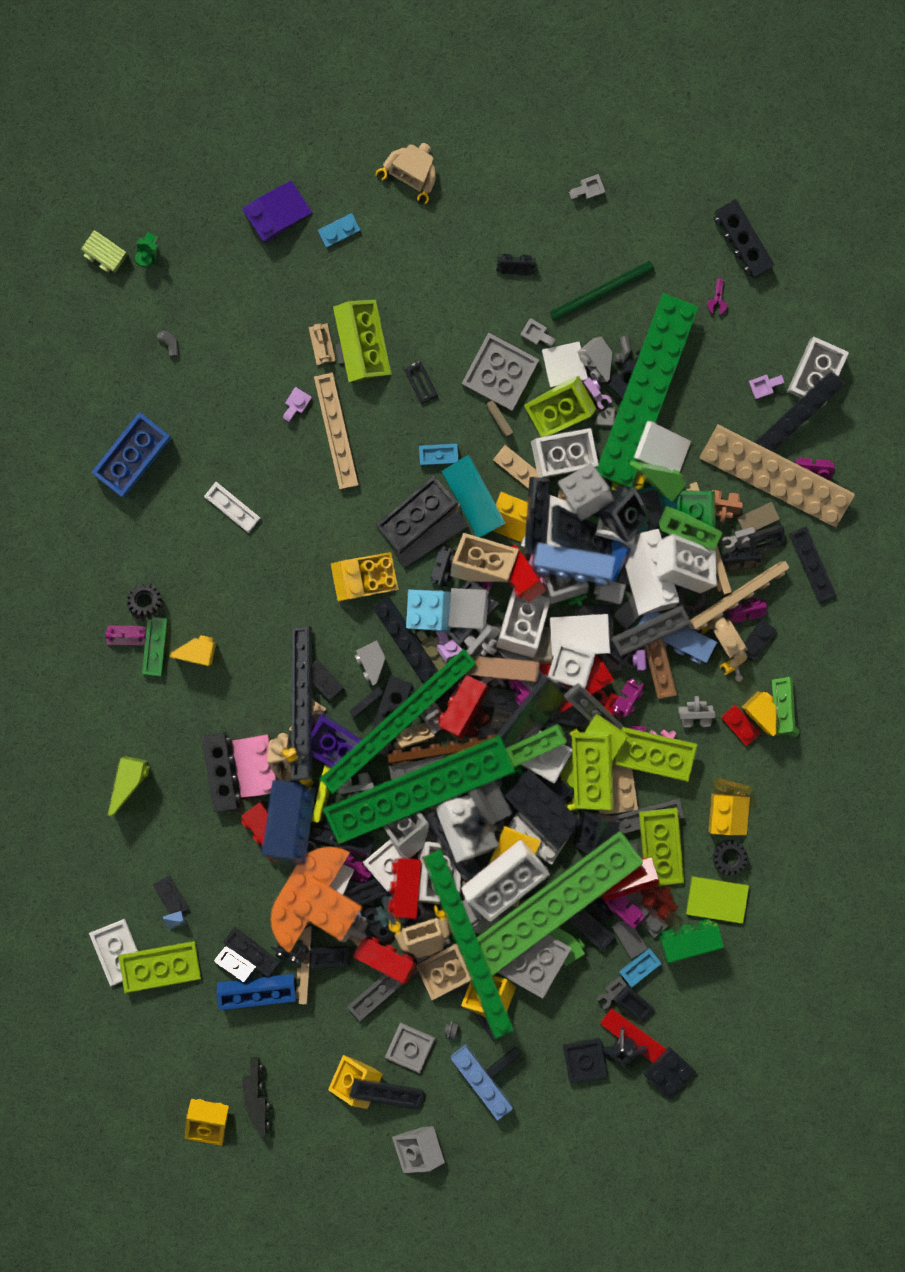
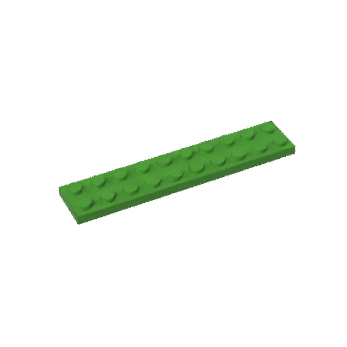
(558, 901)

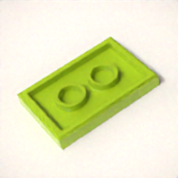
(717, 899)

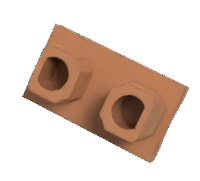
(727, 508)

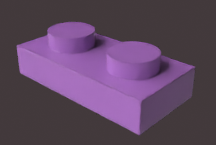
(640, 660)

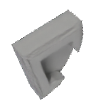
(606, 417)

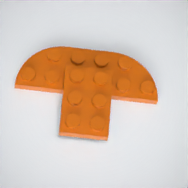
(310, 898)

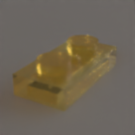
(723, 785)

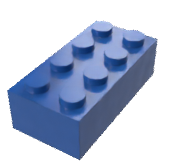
(131, 455)

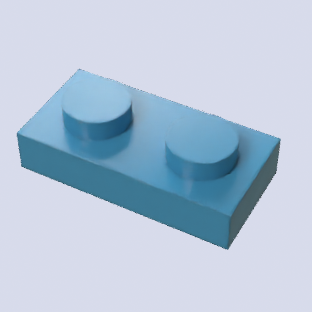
(339, 230)
(438, 454)
(640, 967)

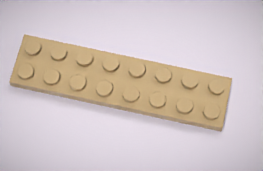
(776, 475)

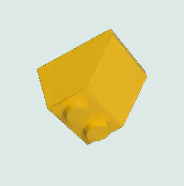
(514, 514)
(197, 650)
(762, 711)
(729, 814)
(505, 990)
(344, 1077)
(206, 1122)

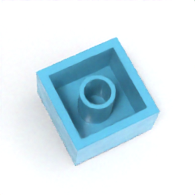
(428, 610)

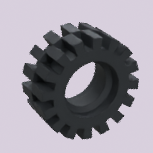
(139, 592)
(694, 608)
(741, 857)

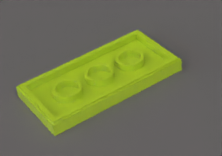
(597, 725)
(656, 754)
(592, 771)
(662, 843)
(159, 967)

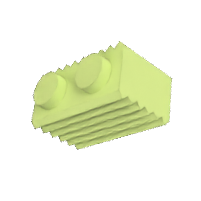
(103, 251)

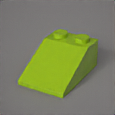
(560, 407)
(129, 776)

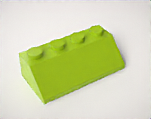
(362, 340)

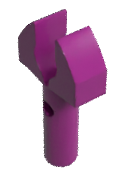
(717, 297)

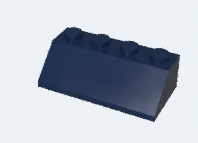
(288, 822)

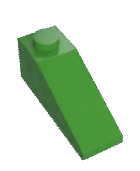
(664, 480)
(689, 528)
(575, 944)

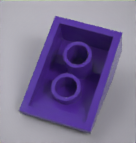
(276, 211)
(331, 740)

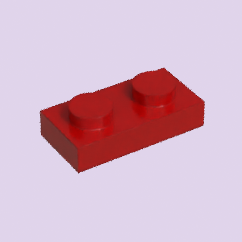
(740, 725)

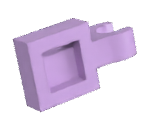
(763, 386)
(593, 389)
(297, 401)
(446, 647)

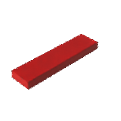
(614, 1021)

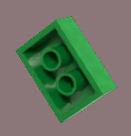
(690, 940)

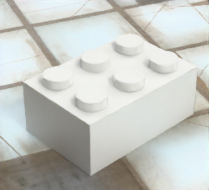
(815, 363)
(564, 453)
(686, 563)
(523, 625)
(455, 812)
(426, 890)

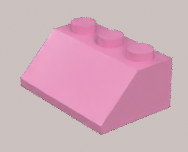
(251, 764)

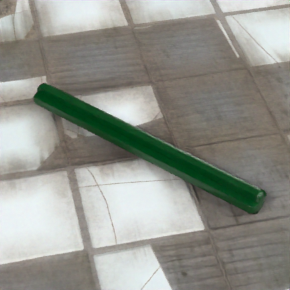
(602, 290)

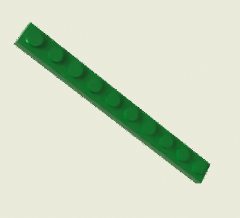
(397, 721)
(467, 943)

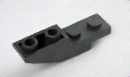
(255, 1103)

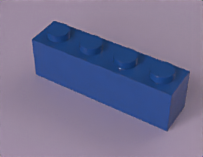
(256, 992)

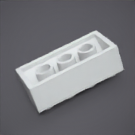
(648, 590)
(505, 881)

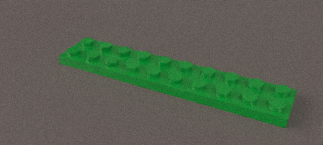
(646, 387)
(419, 789)

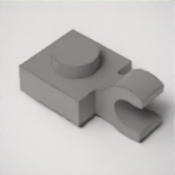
(589, 187)
(536, 332)
(739, 540)

